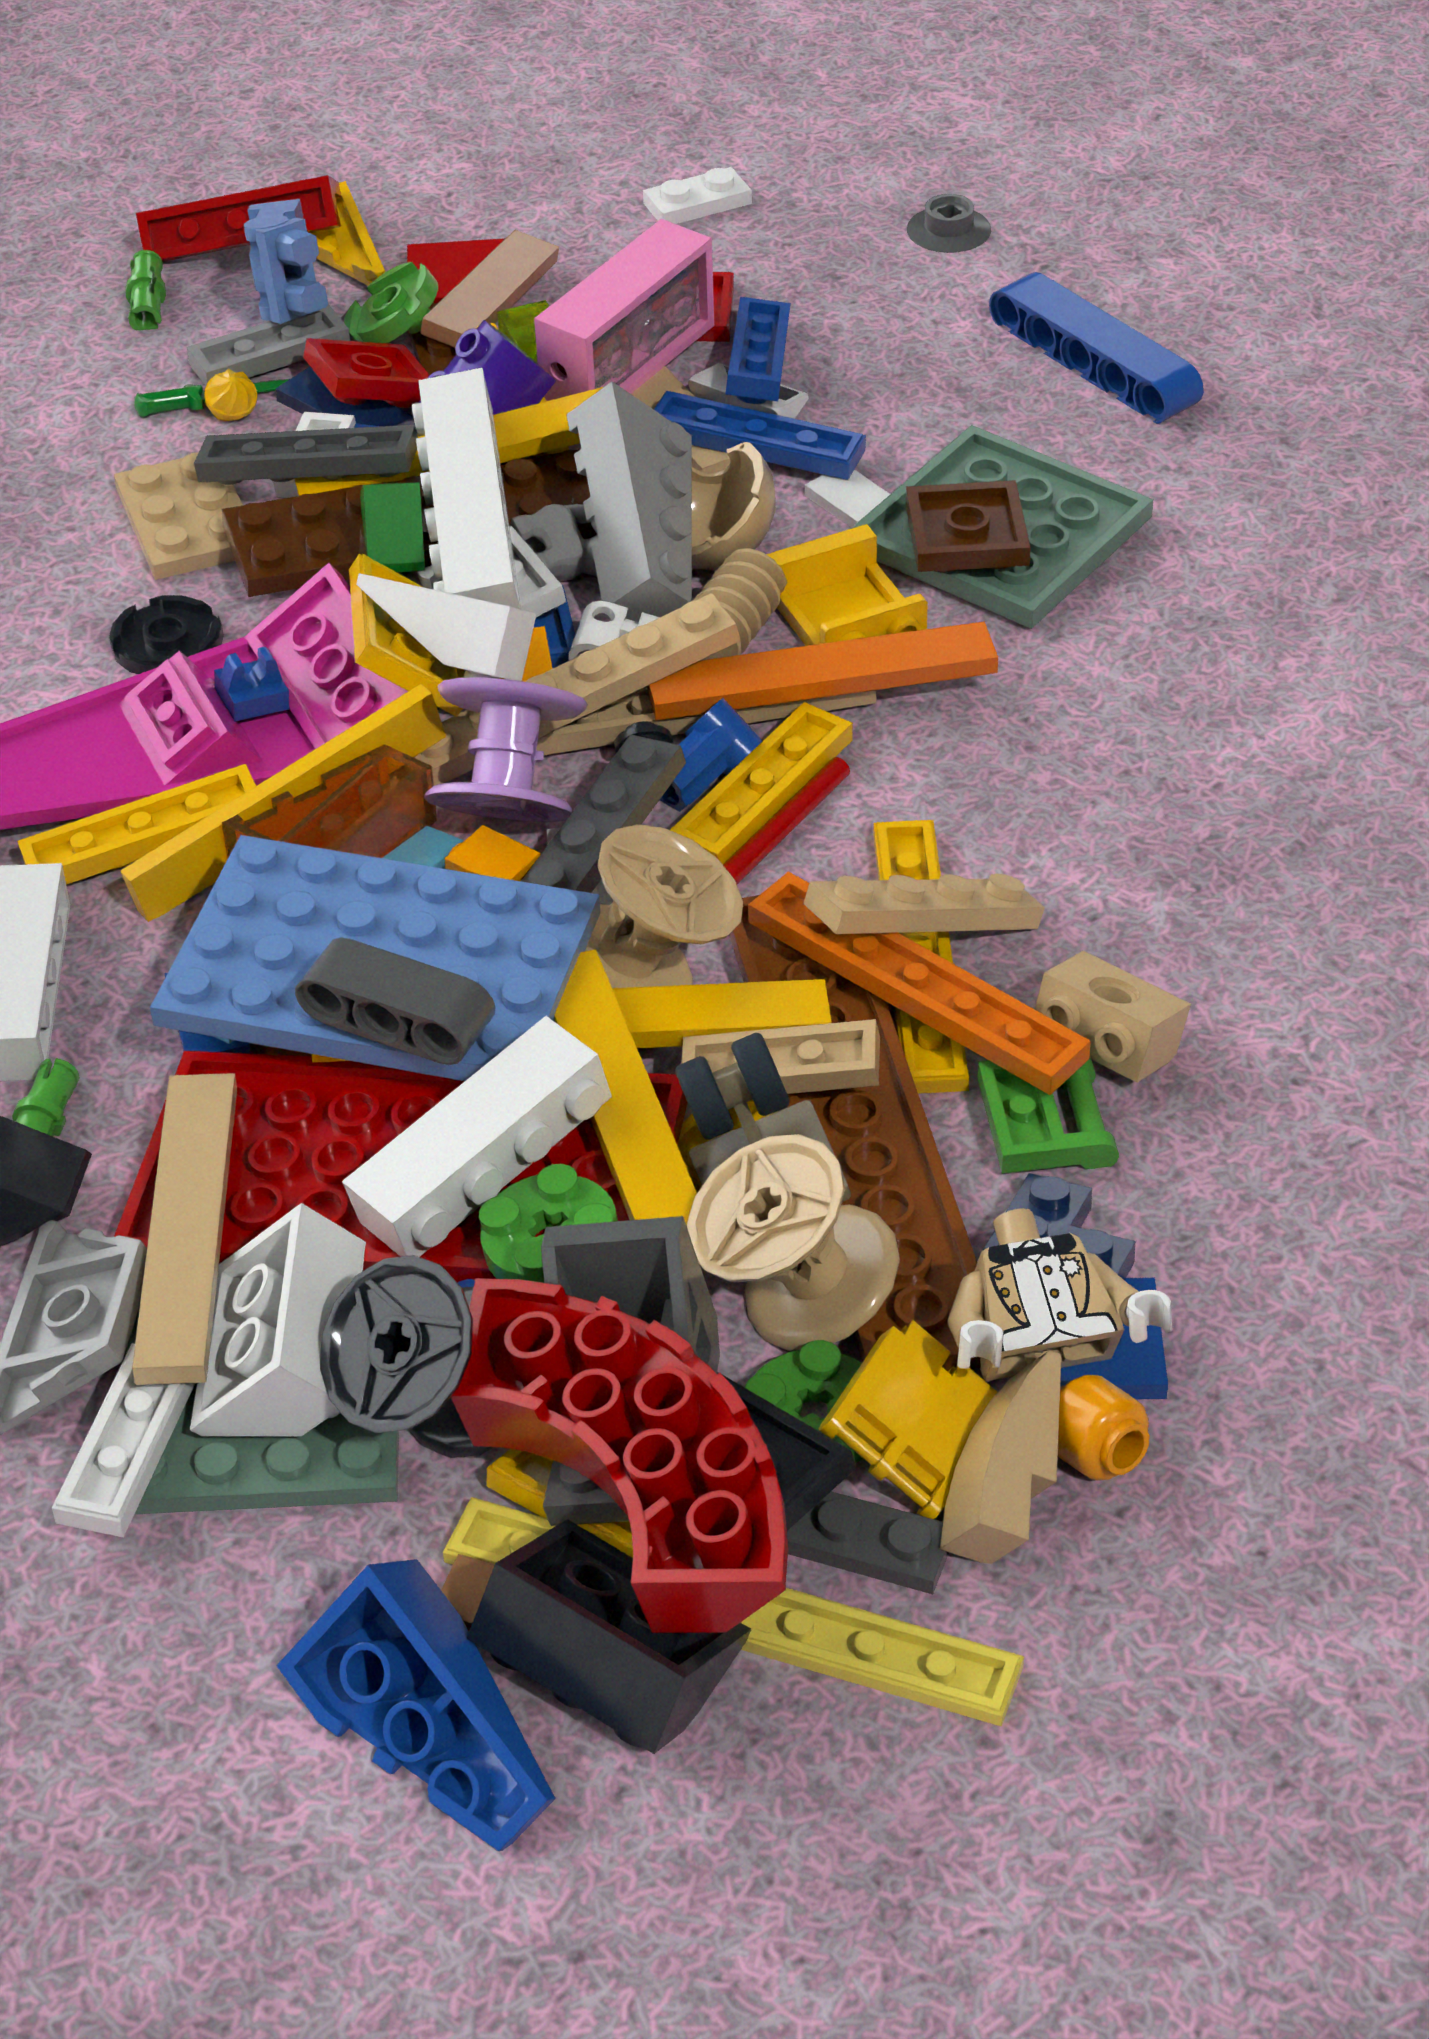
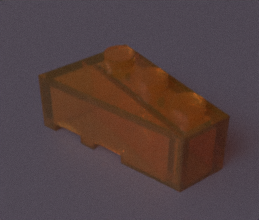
(357, 809)

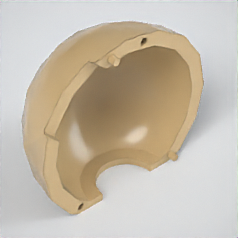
(731, 507)

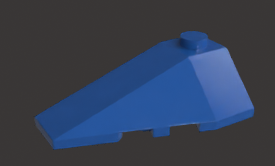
(409, 1681)

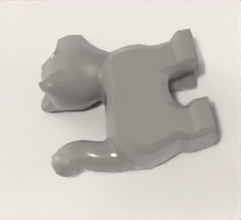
(557, 539)

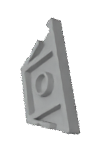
(68, 1317)

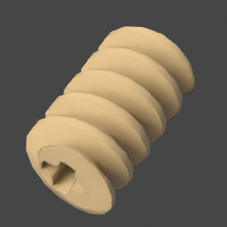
(749, 591)

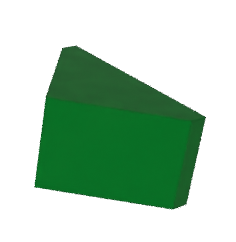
(393, 525)

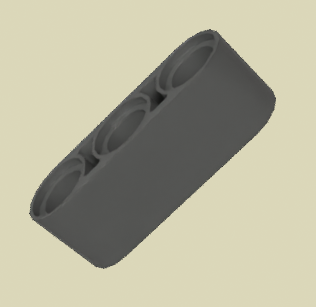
(395, 1001)

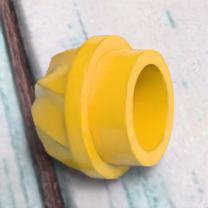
(230, 395)

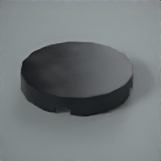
(142, 650)

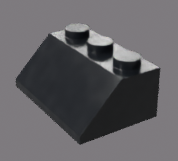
(576, 1627)

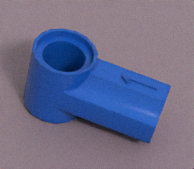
(710, 749)

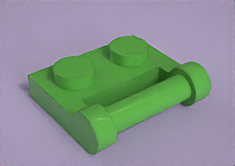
(1029, 1127)

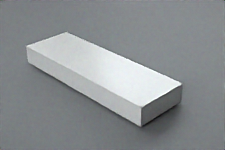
(120, 1453)

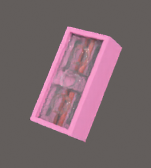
(629, 313)

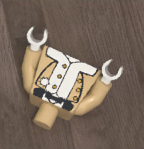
(1043, 1298)

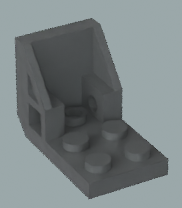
(652, 1276)

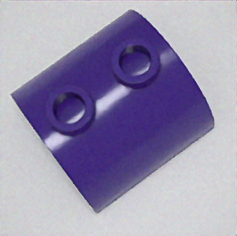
(509, 372)

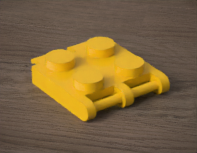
(910, 1414)

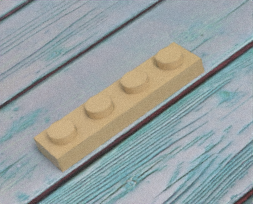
(923, 905)

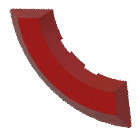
(648, 1429)

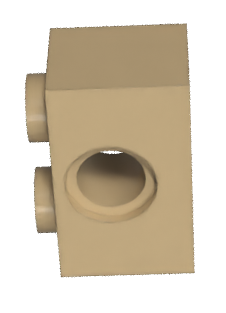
(1126, 1019)

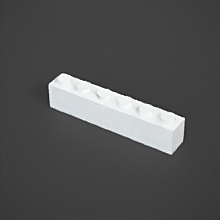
(465, 488)

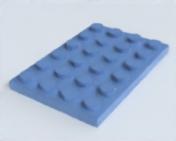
(287, 903)

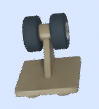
(748, 1079)

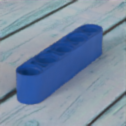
(1098, 346)

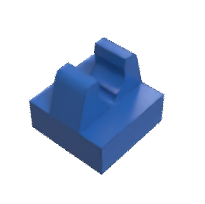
(251, 687)

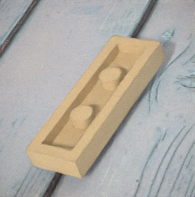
(805, 1056)

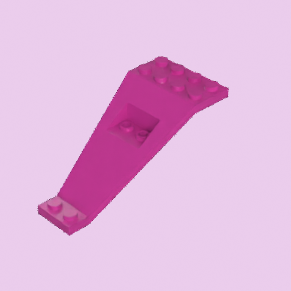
(174, 725)

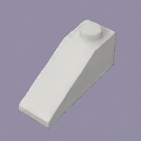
(458, 629)

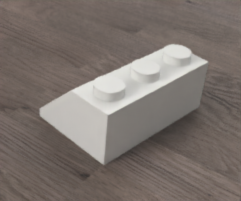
(271, 1326)

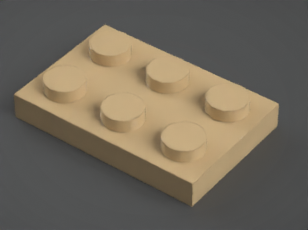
(177, 515)

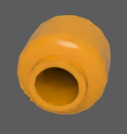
(1101, 1428)

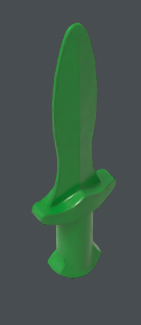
(188, 397)

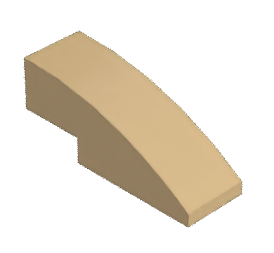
(1005, 1465)

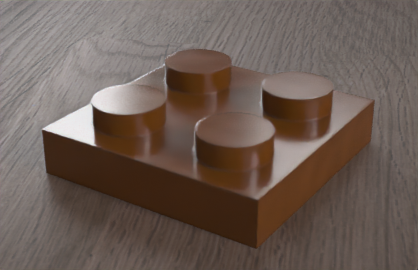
(967, 526)

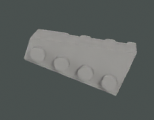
(638, 501)

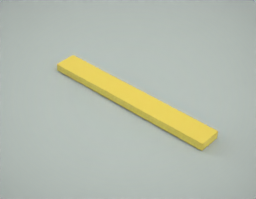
(814, 1632)

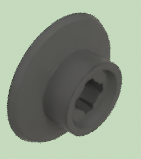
(949, 225)

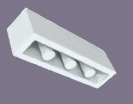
(31, 957)
(478, 1139)

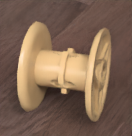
(662, 896)
(781, 1227)

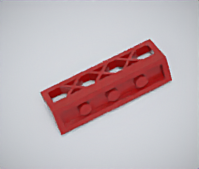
(219, 221)

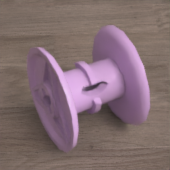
(505, 748)

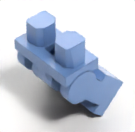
(283, 261)

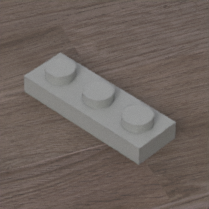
(264, 345)

